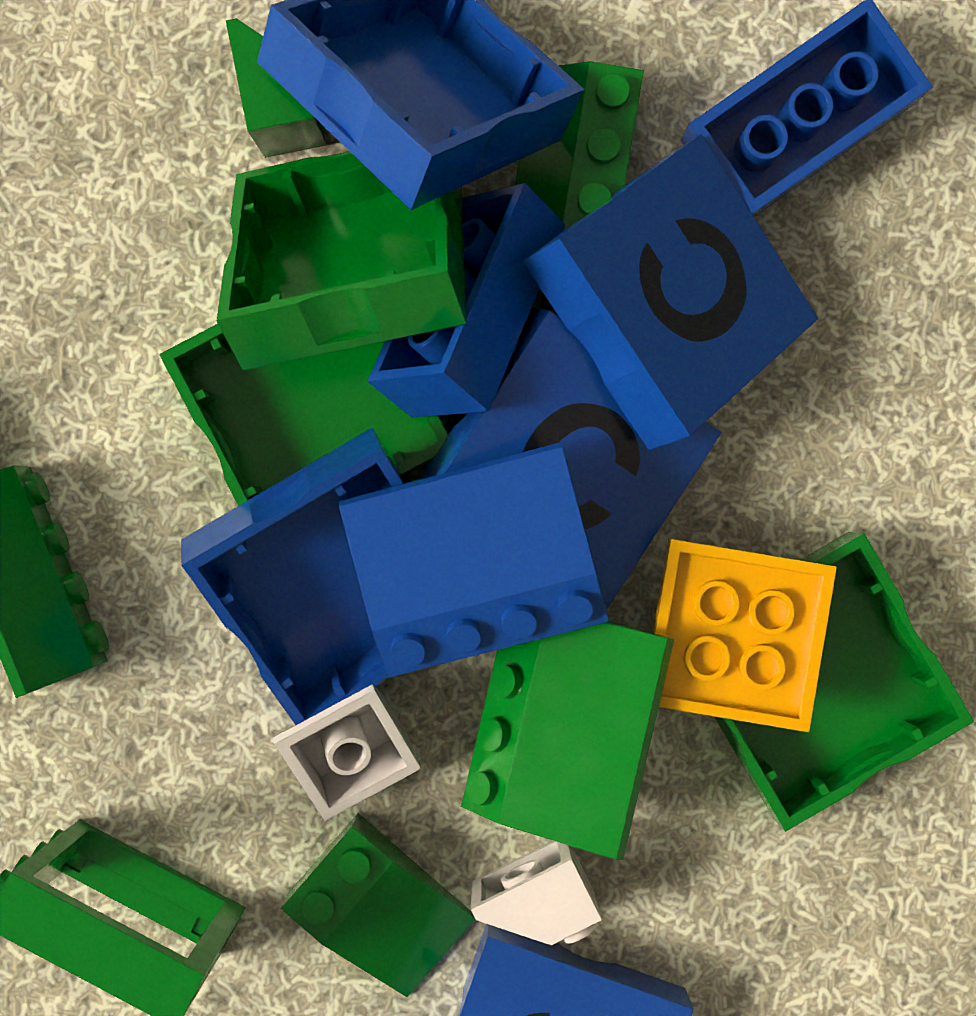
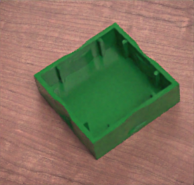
(335, 262)
(291, 411)
(874, 700)

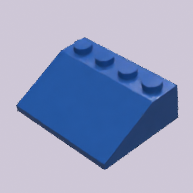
(473, 560)

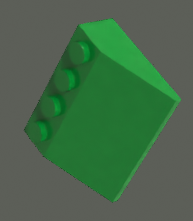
(569, 735)

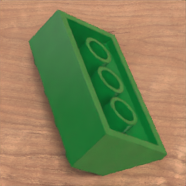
(595, 148)
(42, 602)

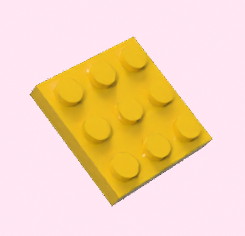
(743, 633)

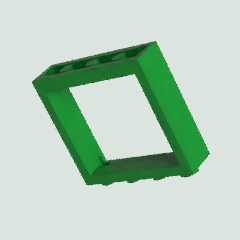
(101, 947)

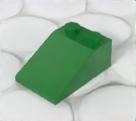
(377, 908)

